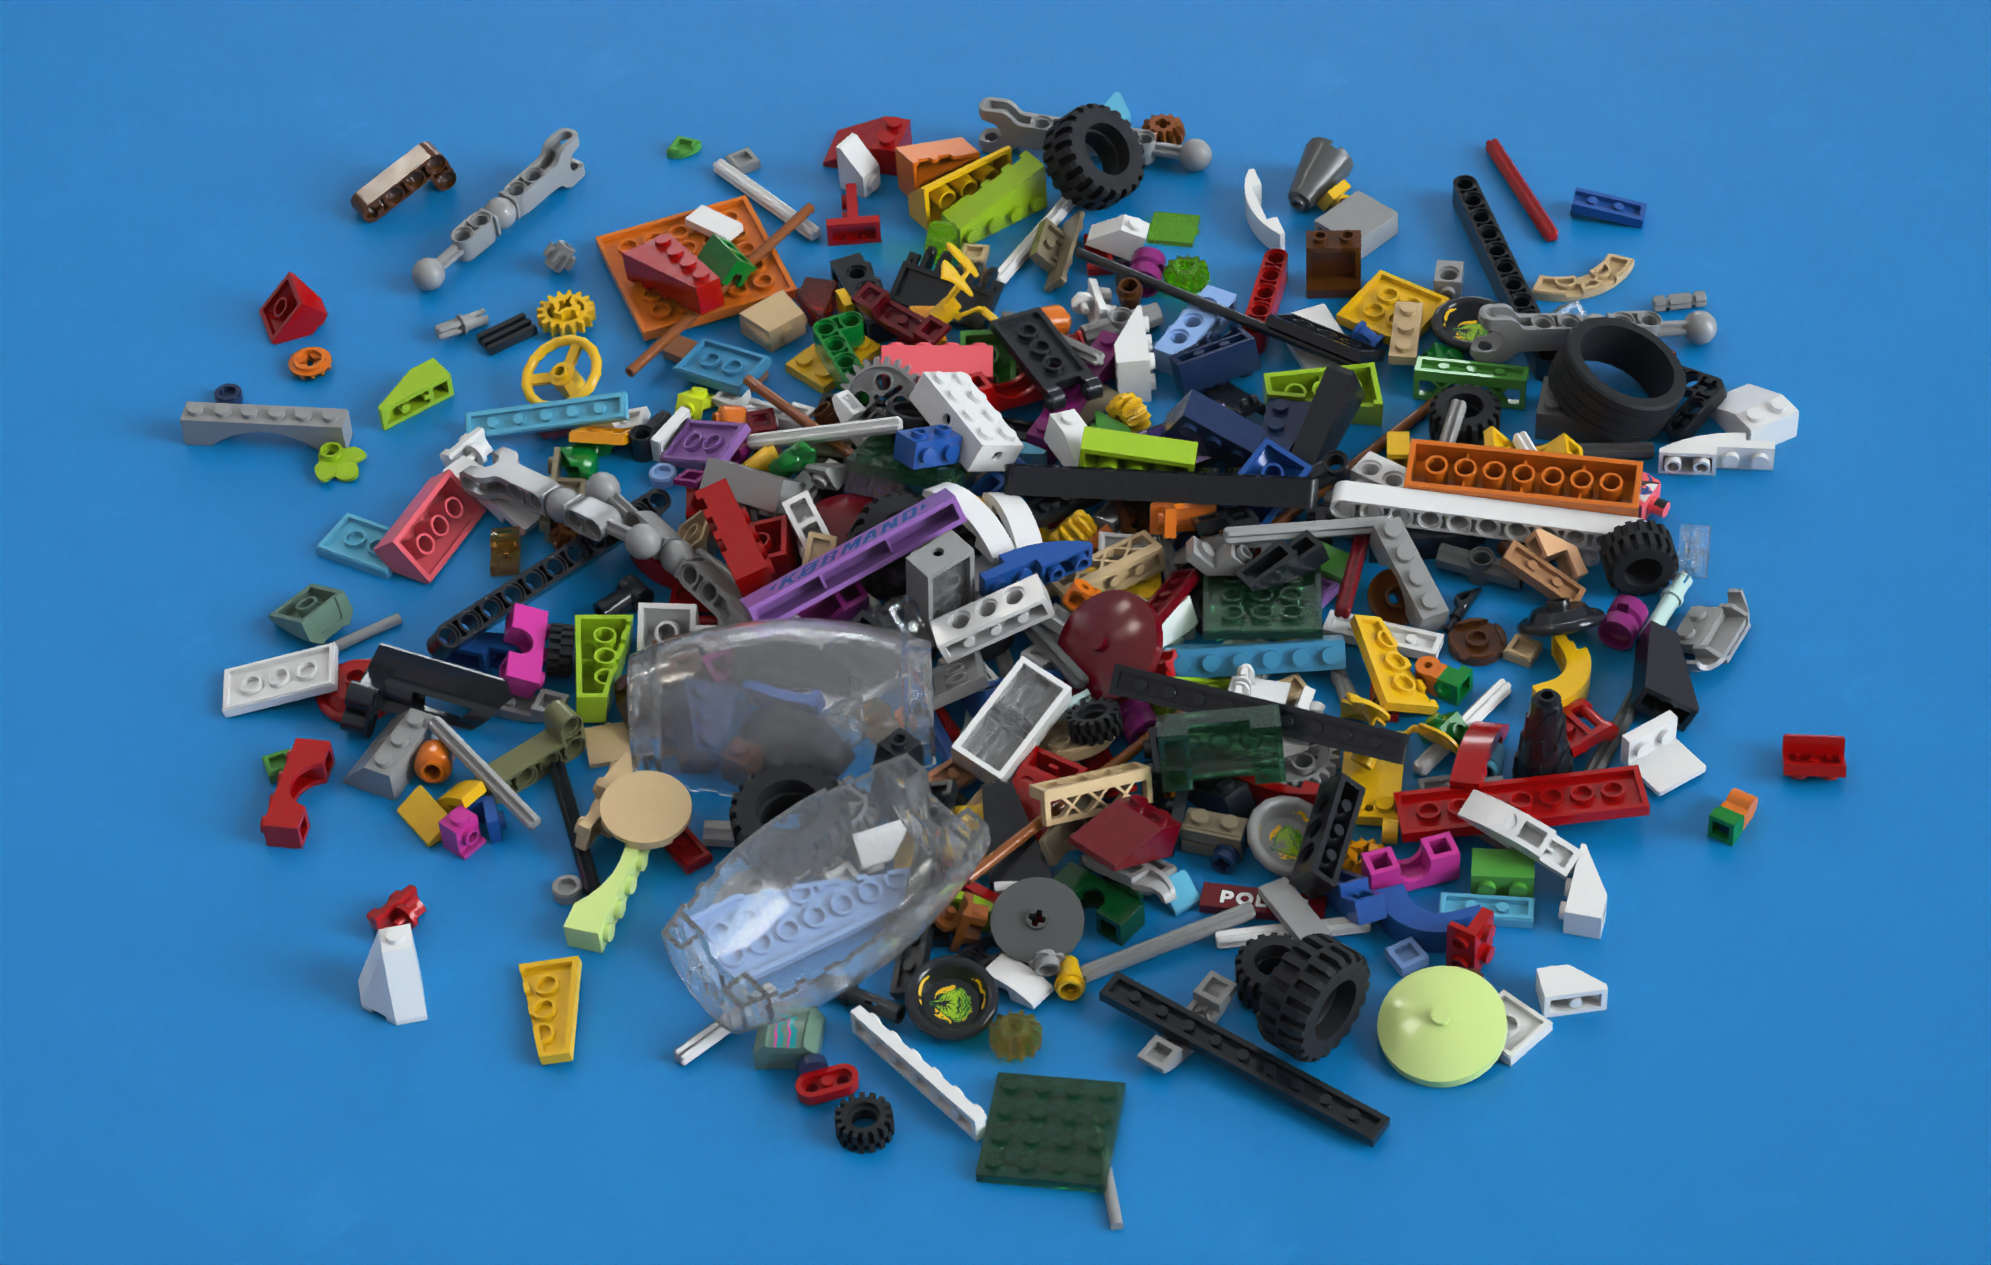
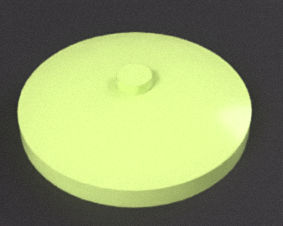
(1442, 1026)

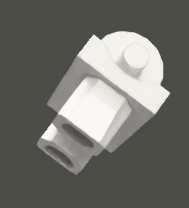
(1093, 302)
(470, 445)

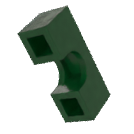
(1117, 914)

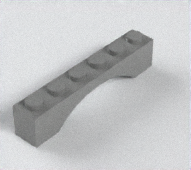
(211, 422)

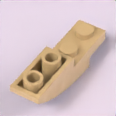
(590, 826)

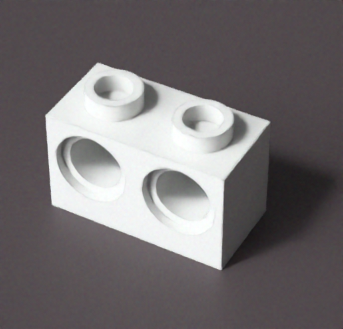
(1378, 470)

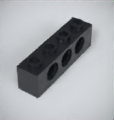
(852, 274)
(1327, 836)

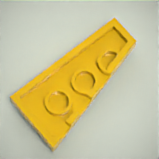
(1389, 670)
(553, 1001)

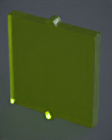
(1173, 229)

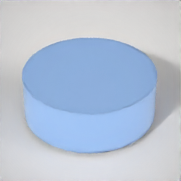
(662, 475)

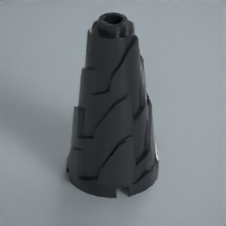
(1544, 740)

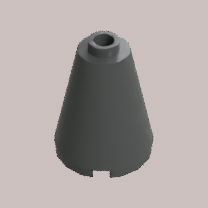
(1318, 172)

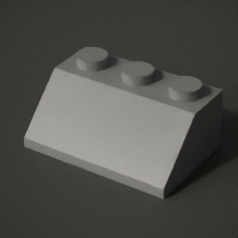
(752, 485)
(390, 758)

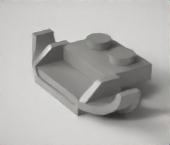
(1714, 631)
(1143, 878)

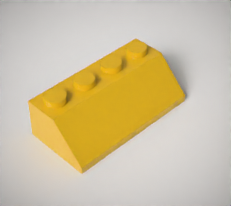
(934, 198)

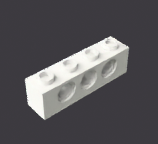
(992, 618)

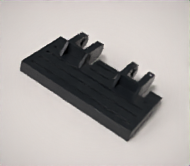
(924, 287)

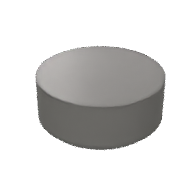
(567, 889)

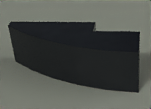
(1283, 562)

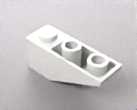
(1586, 901)

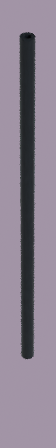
(1209, 306)

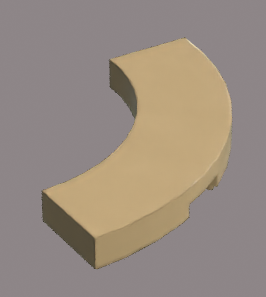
(1599, 280)

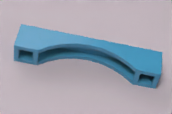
(1265, 658)

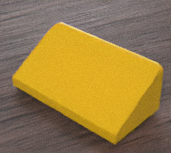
(422, 815)

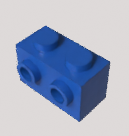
(927, 446)

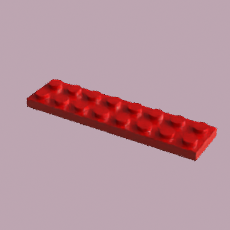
(1548, 798)

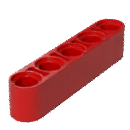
(1267, 291)

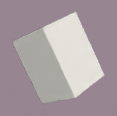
(664, 620)

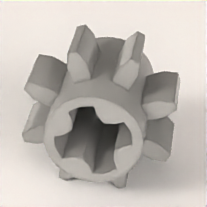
(559, 256)

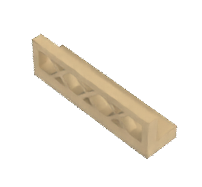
(1122, 573)
(1087, 783)

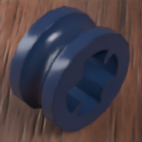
(1224, 859)

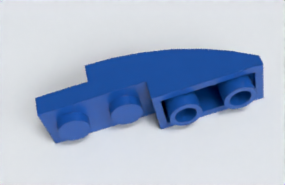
(1047, 559)

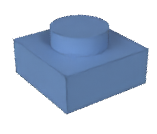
(1406, 956)

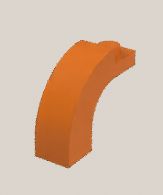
(1169, 517)

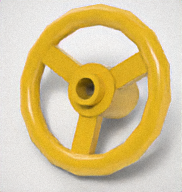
(563, 374)

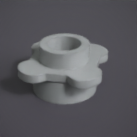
(1046, 962)

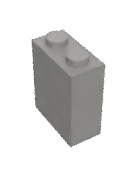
(1361, 213)

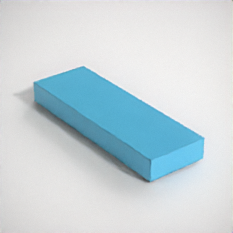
(1508, 910)

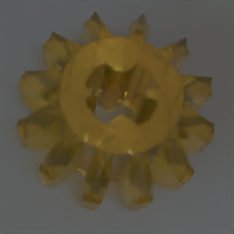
(1015, 1035)

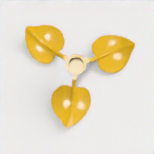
(949, 307)
(1365, 710)

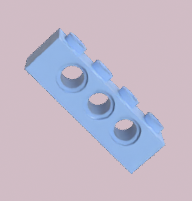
(1192, 327)

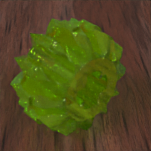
(939, 234)
(1187, 273)

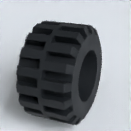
(1480, 413)
(1639, 557)
(1256, 963)

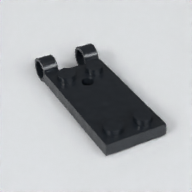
(1045, 357)

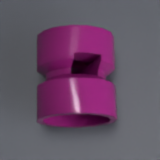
(1150, 262)
(1623, 622)
(1136, 718)

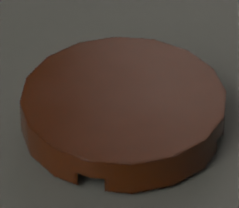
(1477, 642)

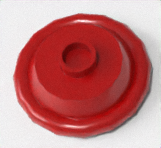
(332, 703)

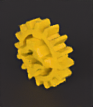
(566, 313)

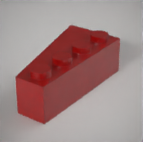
(675, 273)
(735, 537)

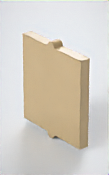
(606, 743)

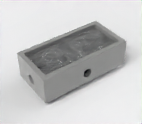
(941, 576)

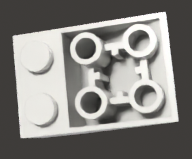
(1134, 358)

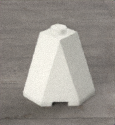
(393, 977)

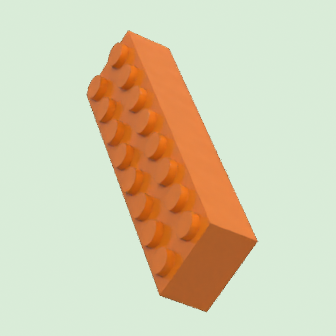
(1526, 476)

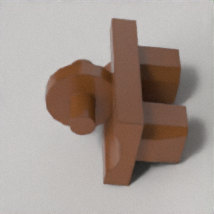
(963, 923)

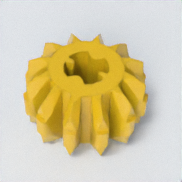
(1129, 411)
(1076, 527)

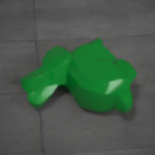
(582, 458)
(793, 460)

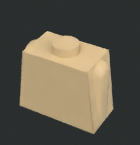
(773, 321)

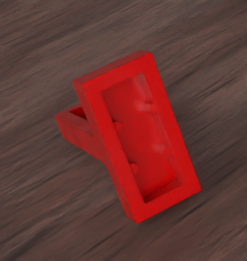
(851, 227)

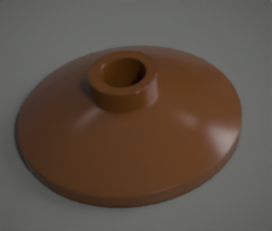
(1377, 596)

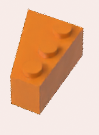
(929, 161)

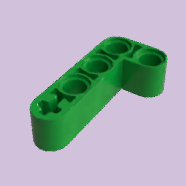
(835, 343)

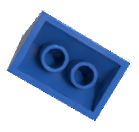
(1272, 460)

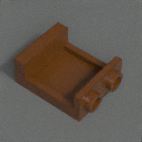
(1333, 263)

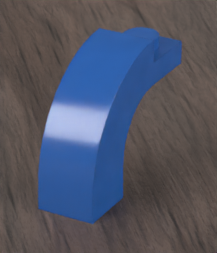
(1425, 927)

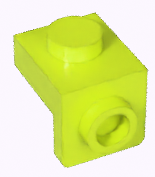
(696, 400)

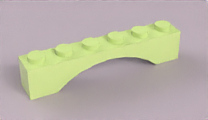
(595, 916)

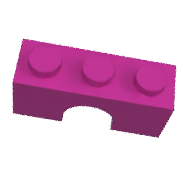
(528, 631)
(1432, 864)

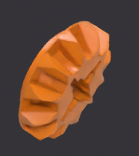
(300, 359)

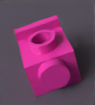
(461, 832)

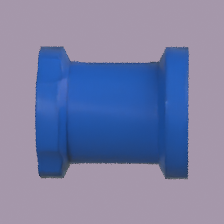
(1362, 329)

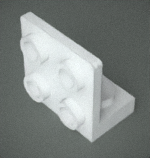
(1660, 755)

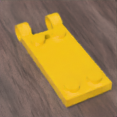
(1378, 800)

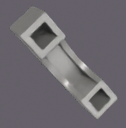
(1422, 599)

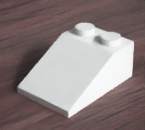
(1757, 413)

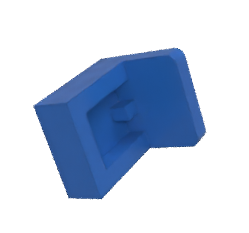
(487, 812)

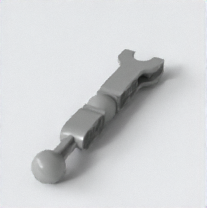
(1030, 129)
(520, 196)
(1547, 331)
(544, 496)
(676, 555)

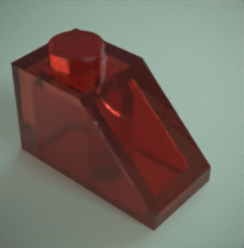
(817, 299)

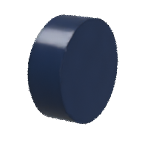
(228, 394)
(810, 1063)

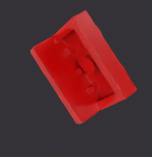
(1813, 756)
(1472, 944)

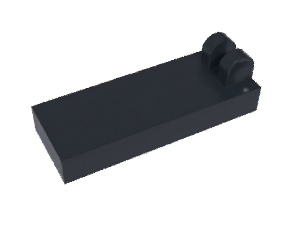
(1236, 399)

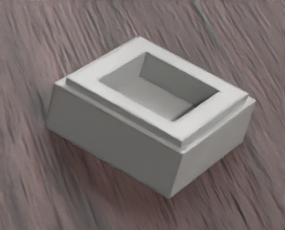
(744, 160)

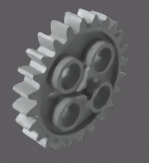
(868, 381)
(1312, 765)

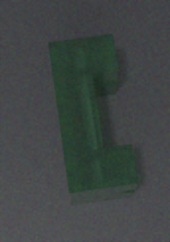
(1220, 746)

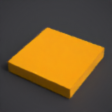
(600, 435)

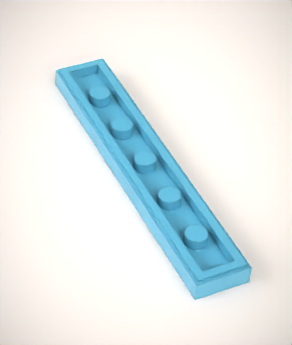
(550, 415)

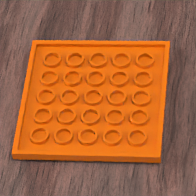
(657, 314)

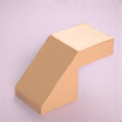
(1554, 548)

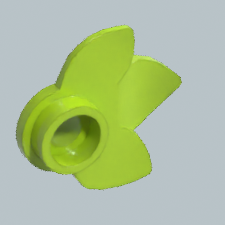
(338, 462)

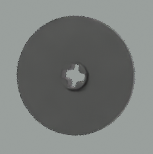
(1027, 900)

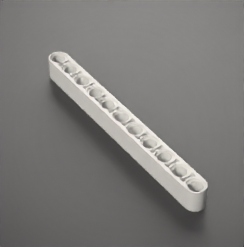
(1472, 514)

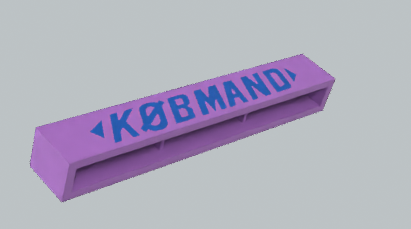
(856, 558)

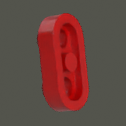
(826, 1084)

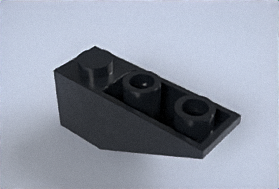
(1223, 796)

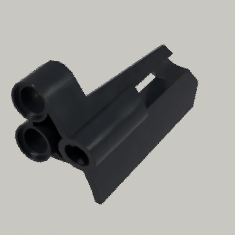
(403, 680)

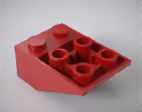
(1041, 767)

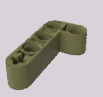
(530, 761)

